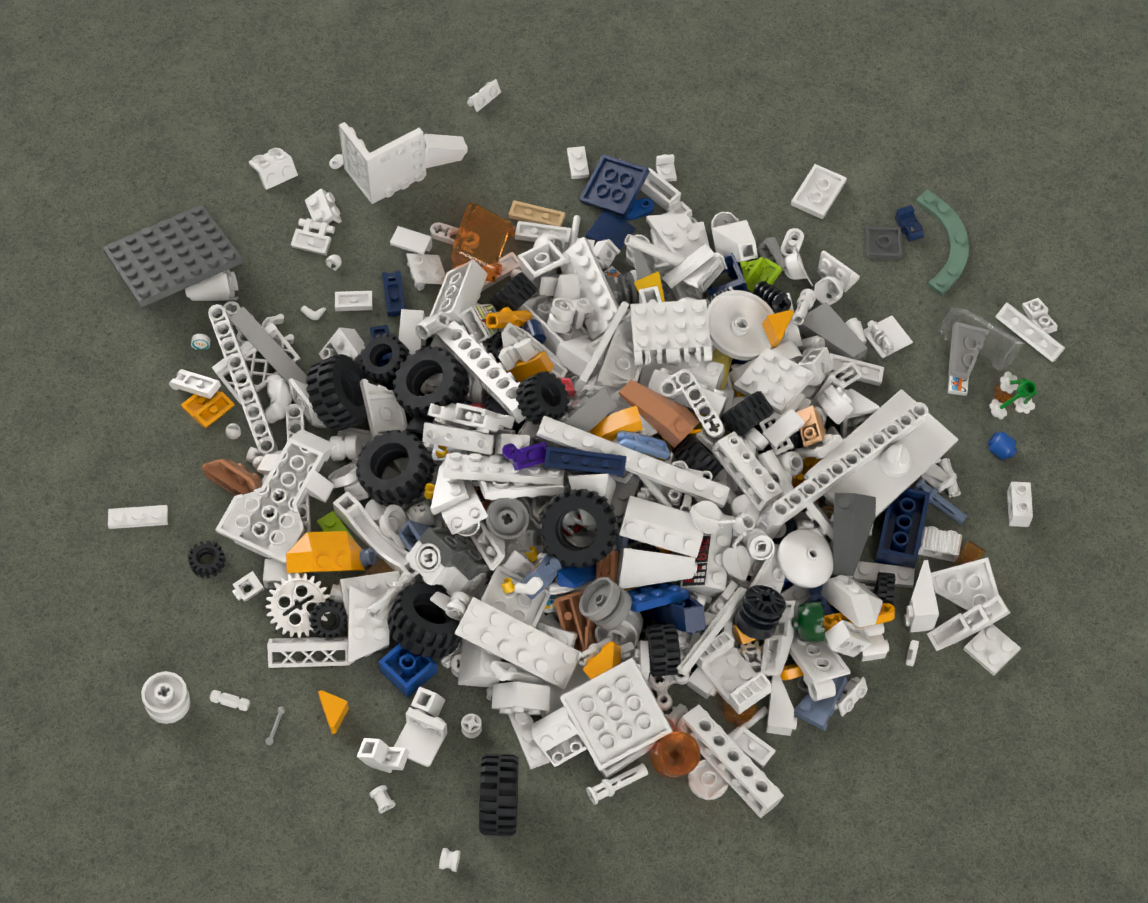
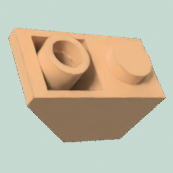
(814, 429)

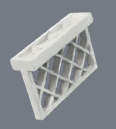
(221, 368)

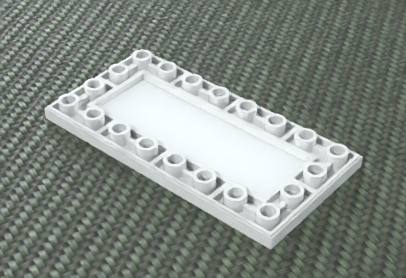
(928, 443)

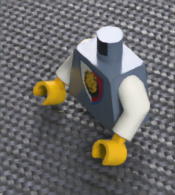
(538, 577)

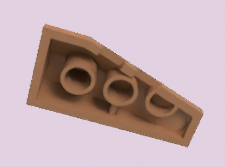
(663, 414)

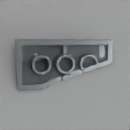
(852, 525)

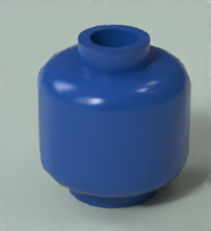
(1002, 445)

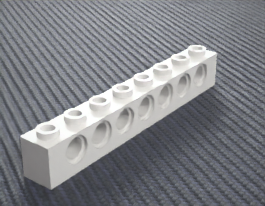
(482, 367)

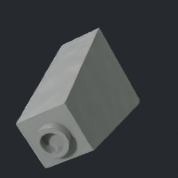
(836, 334)

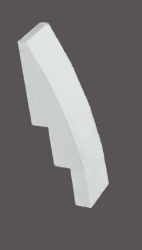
(969, 623)
(778, 646)

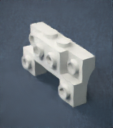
(471, 417)

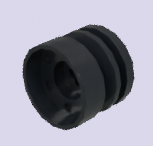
(760, 612)

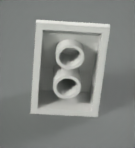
(923, 607)

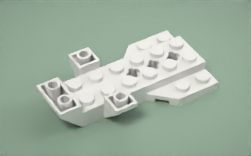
(289, 476)

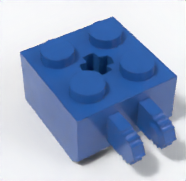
(407, 670)

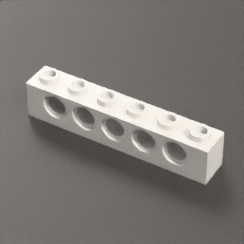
(731, 770)

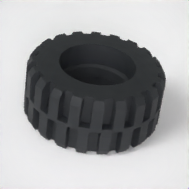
(421, 367)
(337, 392)
(380, 454)
(554, 536)
(416, 633)
(498, 794)

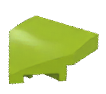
(758, 271)

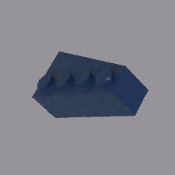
(684, 614)

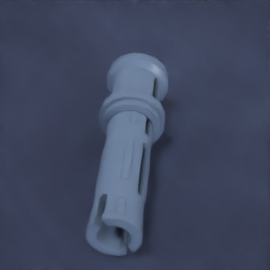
(941, 503)

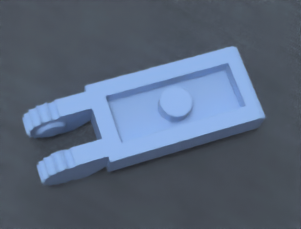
(643, 444)

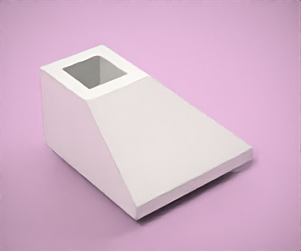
(735, 239)

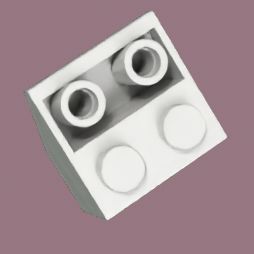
(345, 342)
(558, 737)

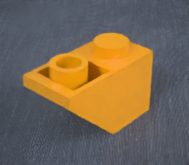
(607, 659)

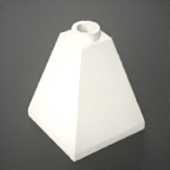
(862, 411)
(600, 483)

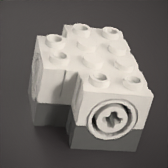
(449, 561)

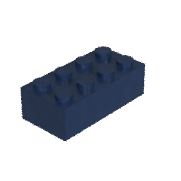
(903, 529)

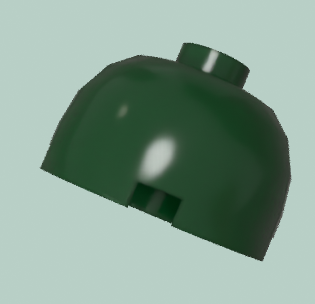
(809, 622)

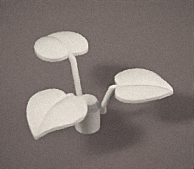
(705, 518)

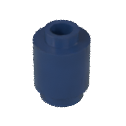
(535, 329)

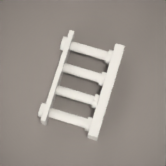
(453, 436)

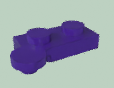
(525, 456)

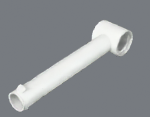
(653, 250)

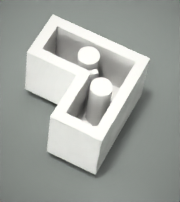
(520, 697)

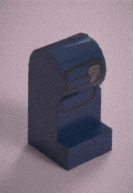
(909, 224)

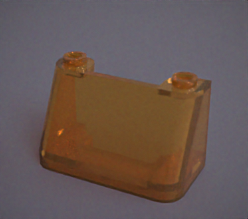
(481, 239)

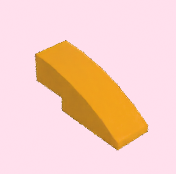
(536, 364)
(625, 420)

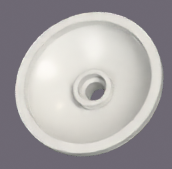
(797, 562)

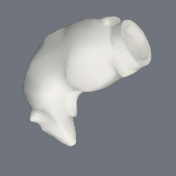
(279, 397)

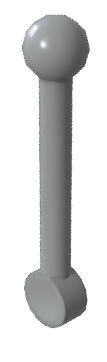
(269, 741)

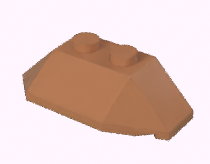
(232, 476)

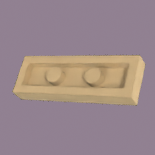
(535, 214)

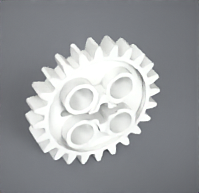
(288, 590)

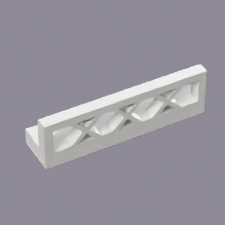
(307, 644)

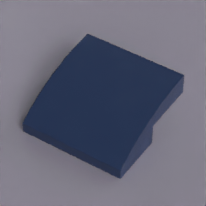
(610, 227)

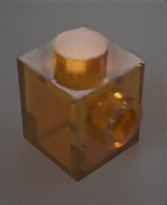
(732, 716)

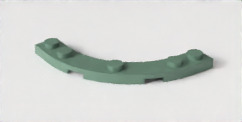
(957, 238)

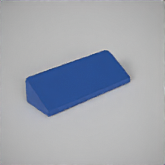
(575, 576)

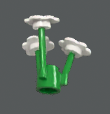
(1022, 400)

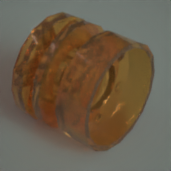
(680, 744)

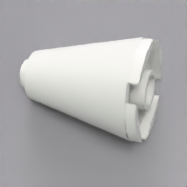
(216, 288)

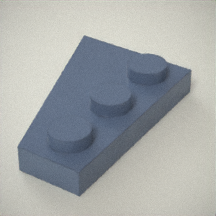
(819, 711)

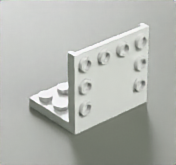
(387, 168)

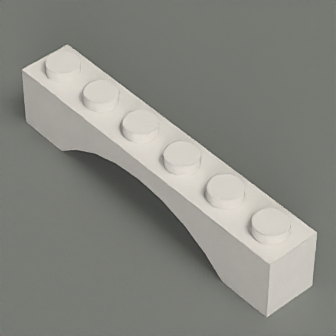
(358, 520)

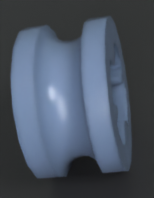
(367, 557)

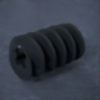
(773, 297)

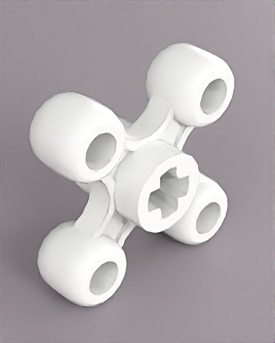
(661, 688)

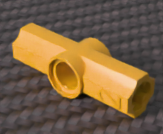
(506, 315)

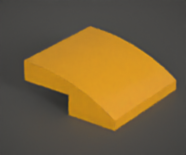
(206, 410)

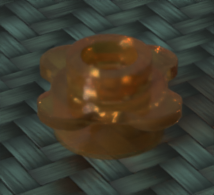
(1001, 397)

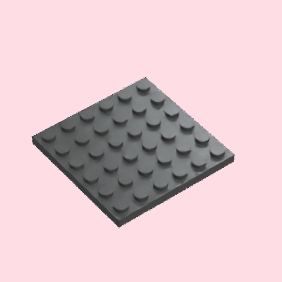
(172, 255)

